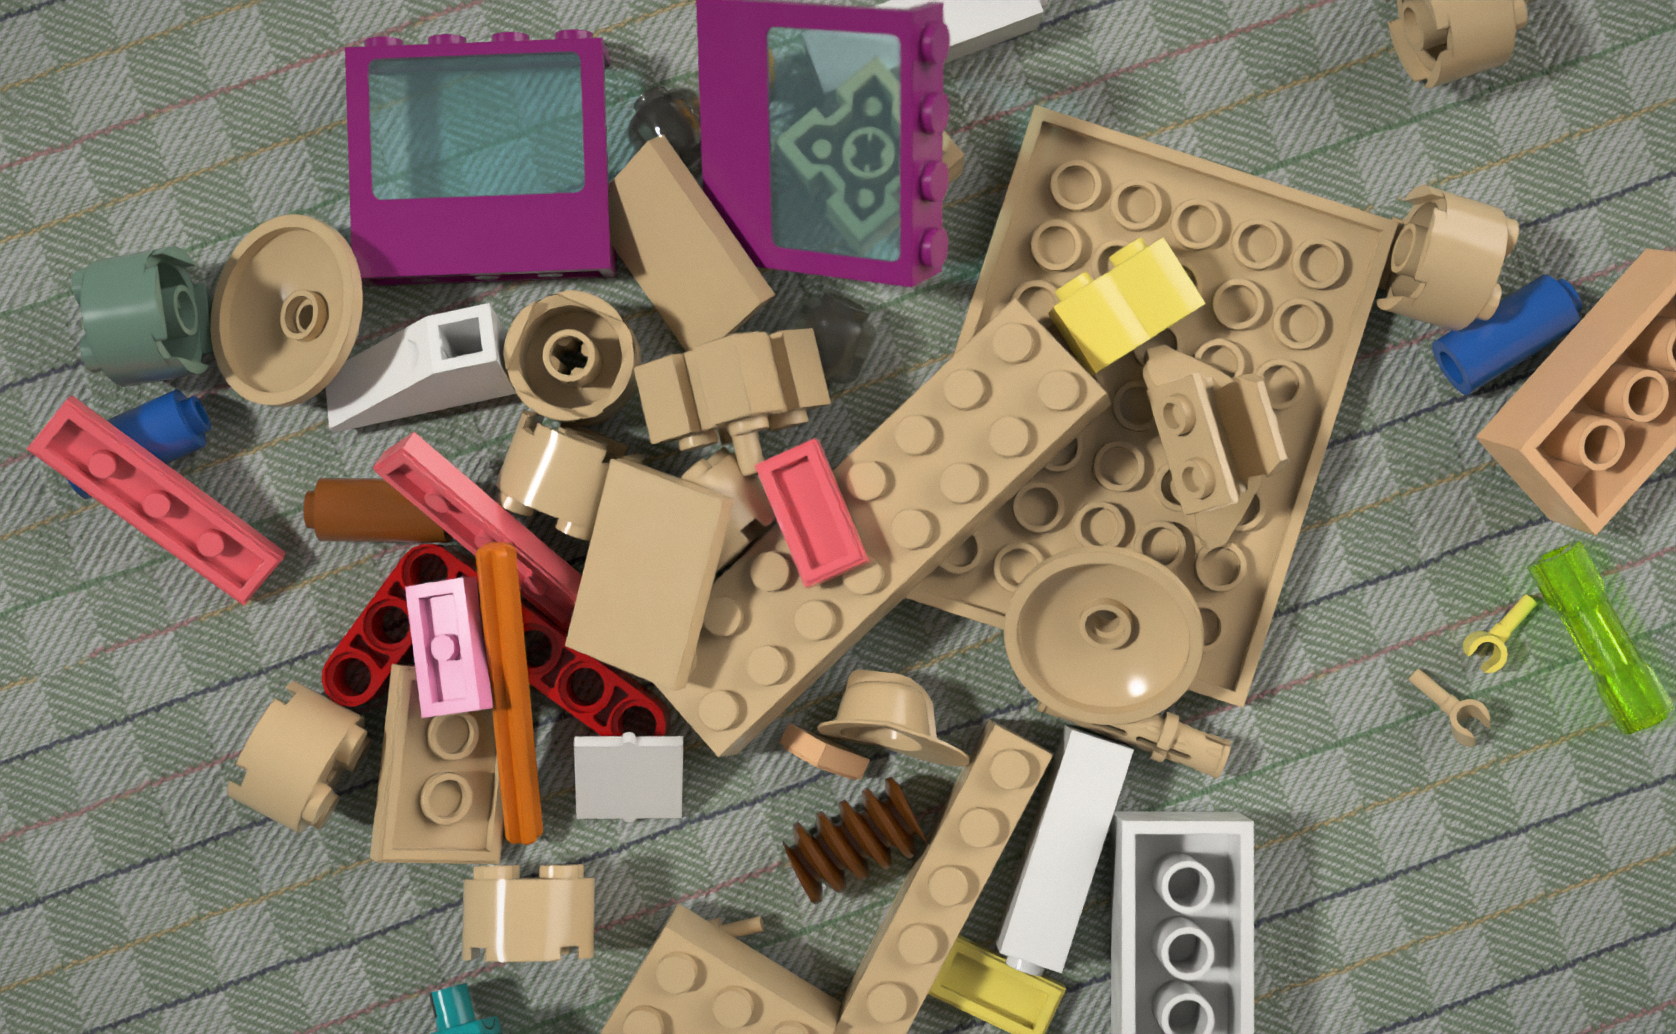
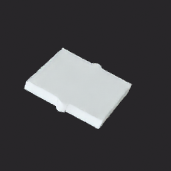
(628, 776)

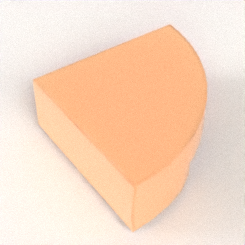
(824, 753)

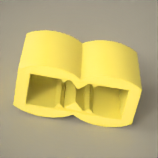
(1124, 306)

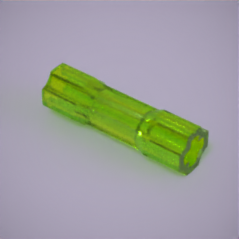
(1622, 677)

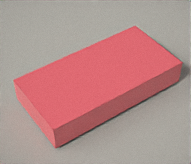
(812, 513)

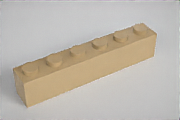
(943, 883)

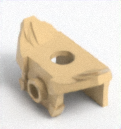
(1214, 439)

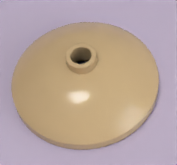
(286, 310)
(1096, 665)

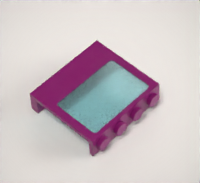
(827, 134)
(479, 159)

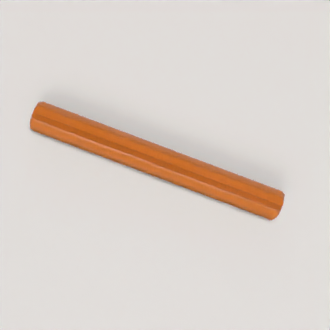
(509, 691)

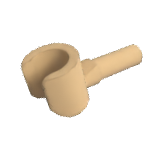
(1452, 707)

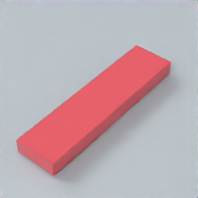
(156, 500)
(476, 519)

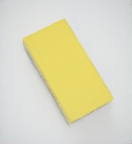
(989, 989)

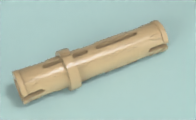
(1165, 739)

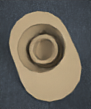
(891, 714)

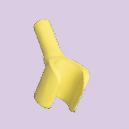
(1499, 635)

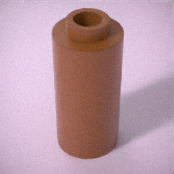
(366, 513)

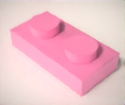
(449, 647)

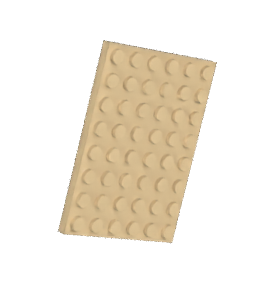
(1283, 299)

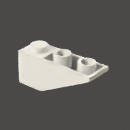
(422, 369)

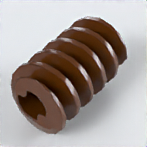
(853, 840)

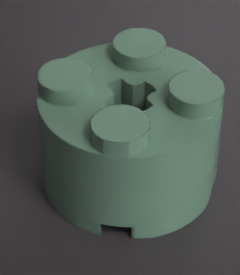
(143, 317)

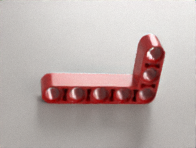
(370, 644)

